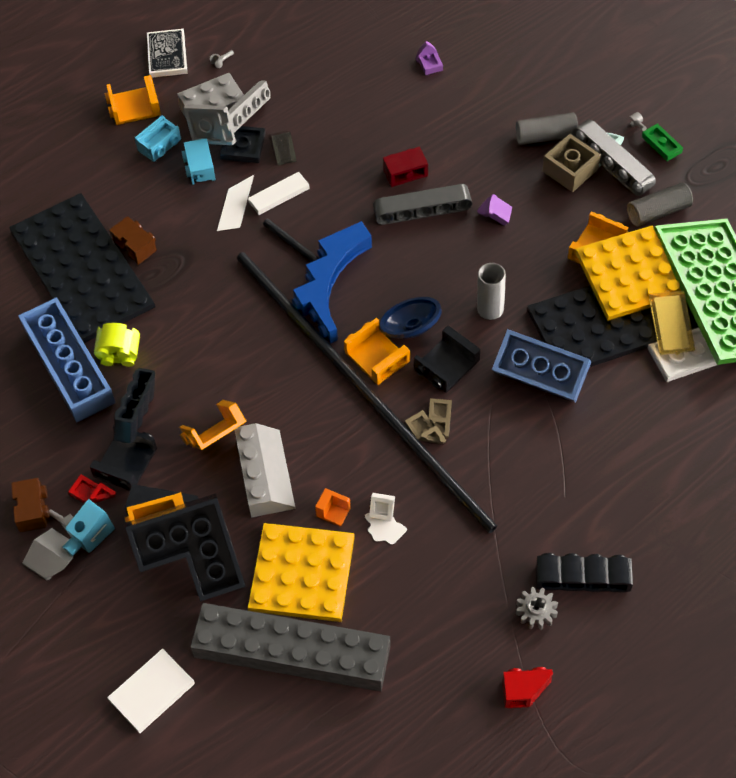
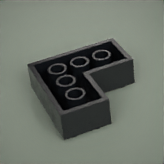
(192, 532)

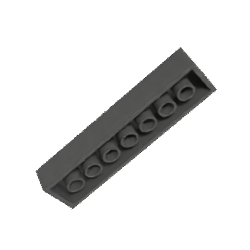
(291, 646)

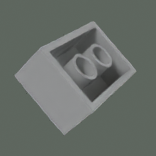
(215, 92)

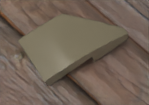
(440, 415)
(423, 429)

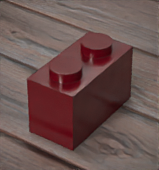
(405, 166)

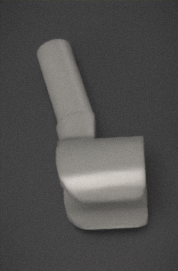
(218, 60)
(637, 119)
(63, 520)

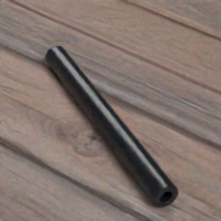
(290, 240)

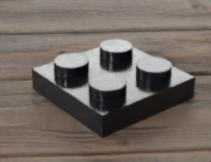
(247, 145)

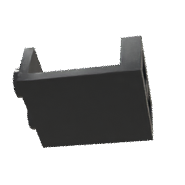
(448, 360)
(125, 462)

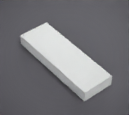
(278, 193)

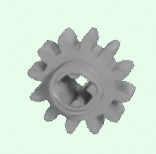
(527, 606)

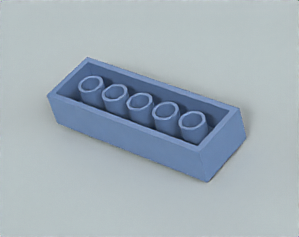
(67, 359)

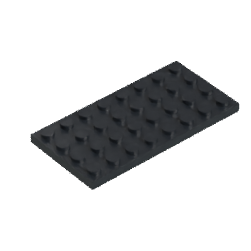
(81, 266)
(580, 326)

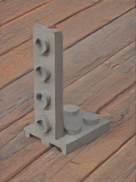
(218, 122)

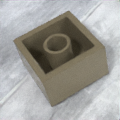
(571, 162)

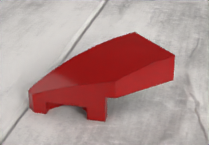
(87, 489)

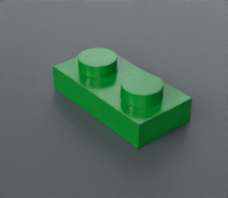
(662, 142)

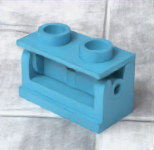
(157, 138)
(199, 160)

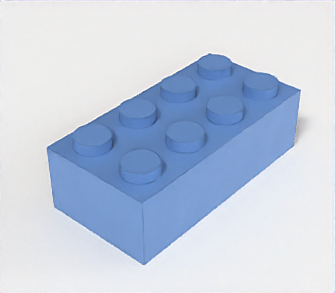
(541, 365)

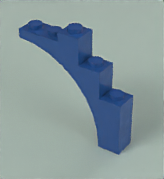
(334, 254)

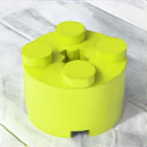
(116, 344)

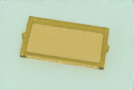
(671, 322)

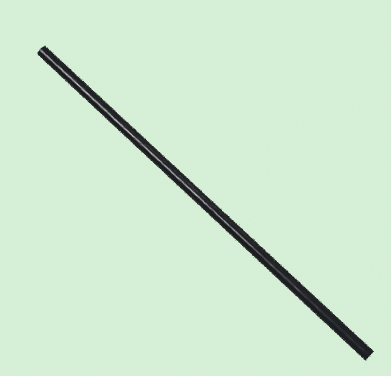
(369, 395)

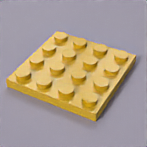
(626, 271)
(301, 572)

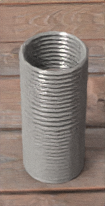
(545, 128)
(660, 204)
(491, 291)

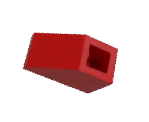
(524, 687)

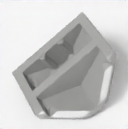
(47, 554)

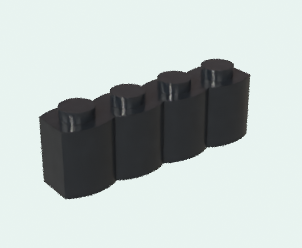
(134, 405)
(584, 573)

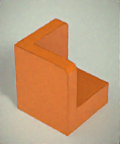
(333, 507)

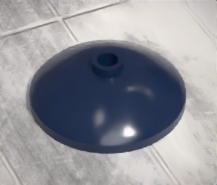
(411, 318)

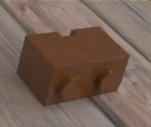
(131, 236)
(31, 507)

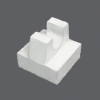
(382, 506)

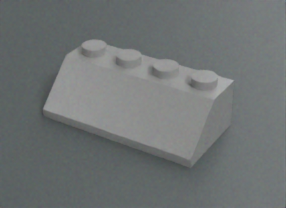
(264, 469)

